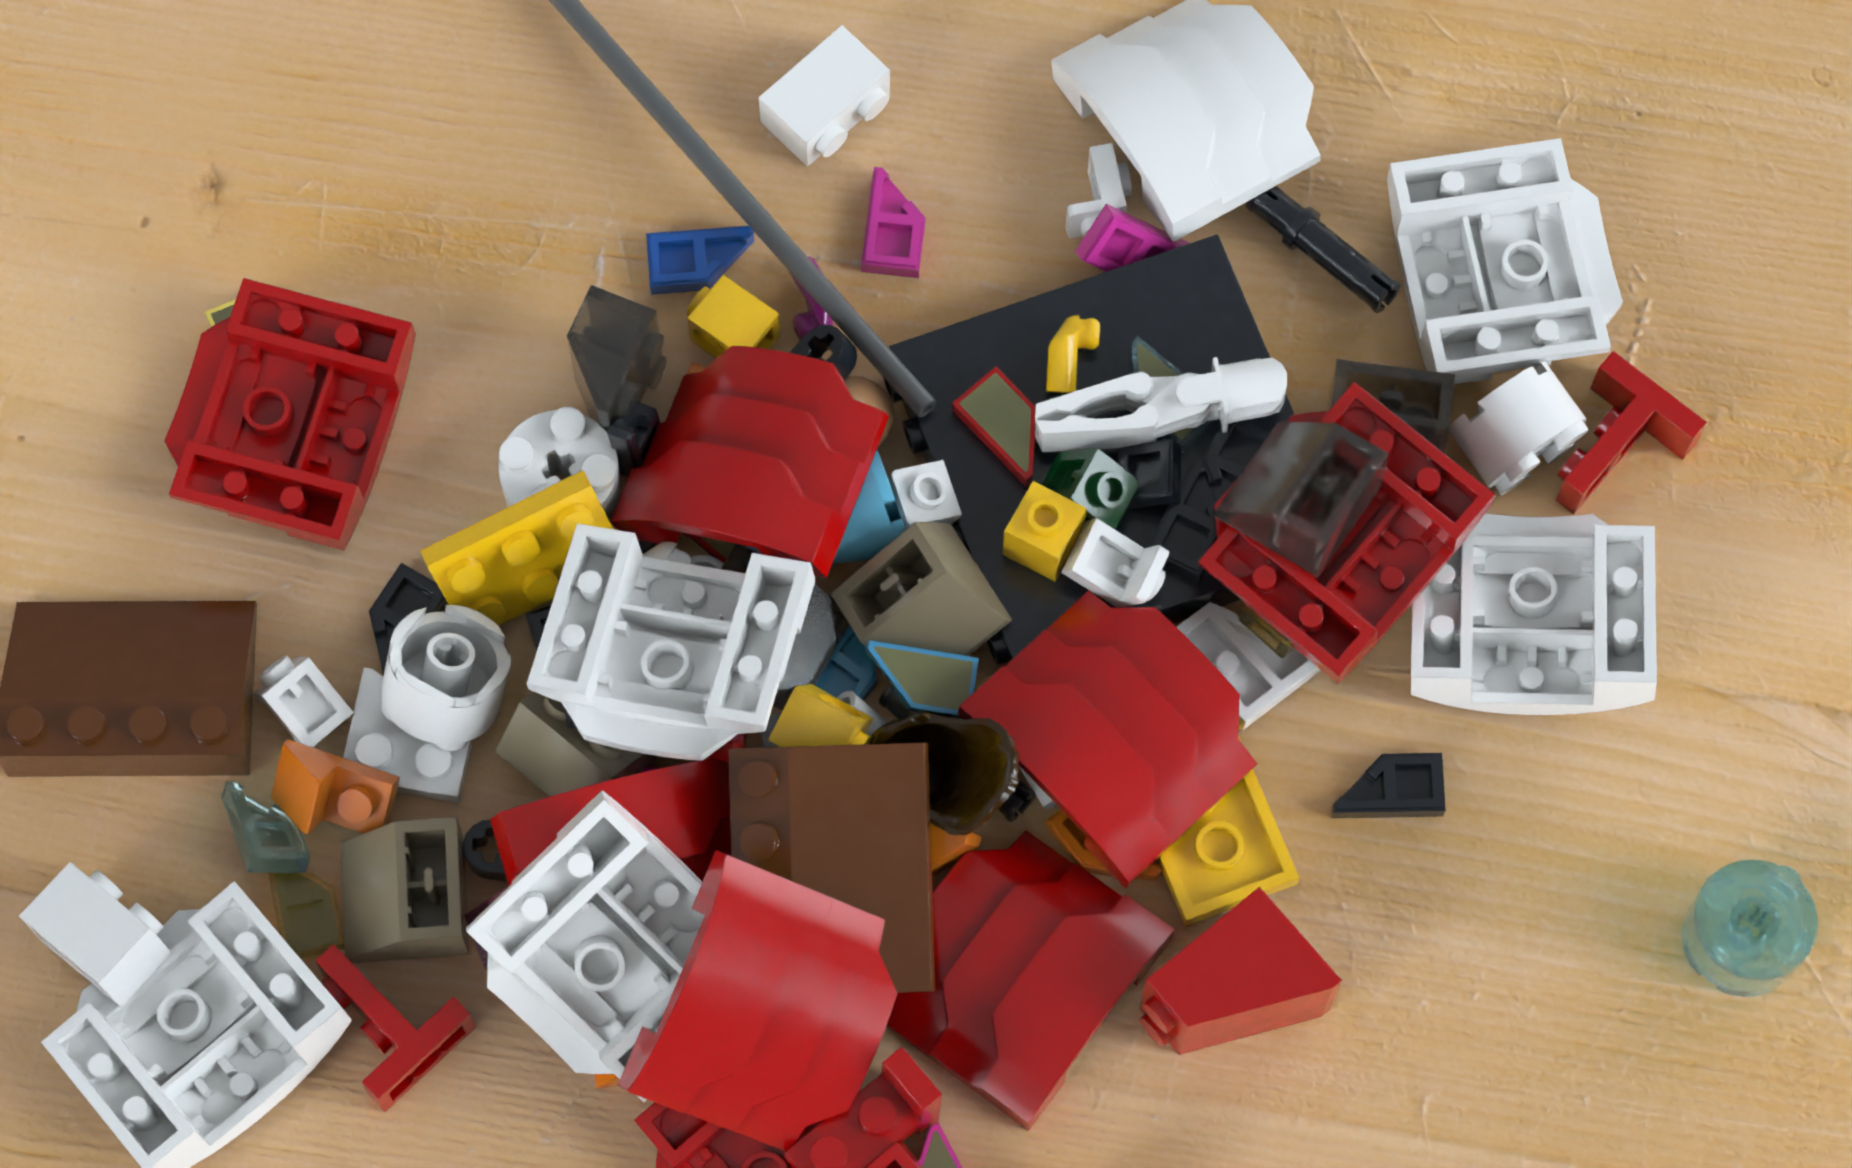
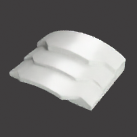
(1198, 106)
(1501, 259)
(1540, 618)
(667, 649)
(592, 937)
(204, 1039)

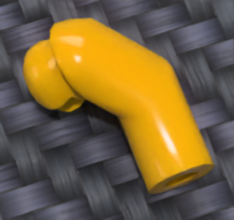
(1063, 352)

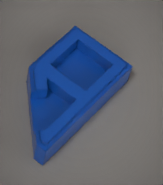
(693, 257)

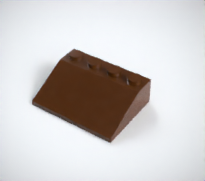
(128, 689)
(848, 828)

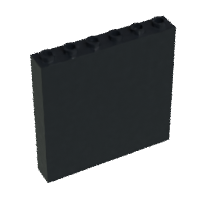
(1174, 301)

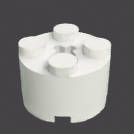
(1517, 426)
(555, 445)
(445, 675)

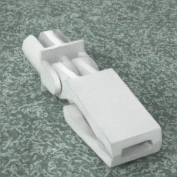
(1160, 405)

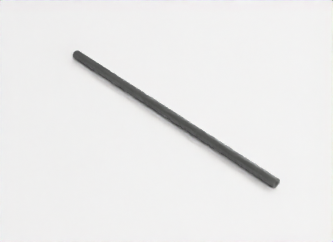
(747, 207)

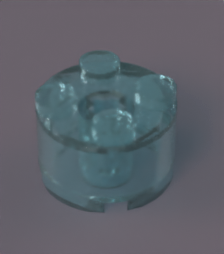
(1766, 898)

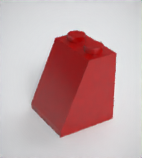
(1238, 981)

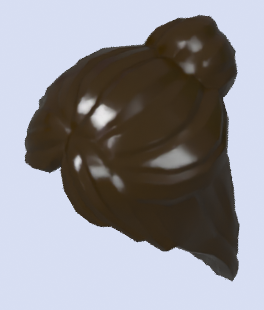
(969, 766)

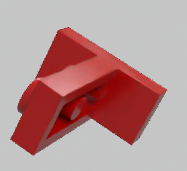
(1637, 408)
(387, 1028)
(882, 1113)

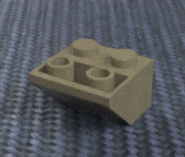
(923, 594)
(558, 756)
(405, 891)

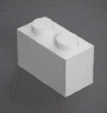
(825, 96)
(97, 933)

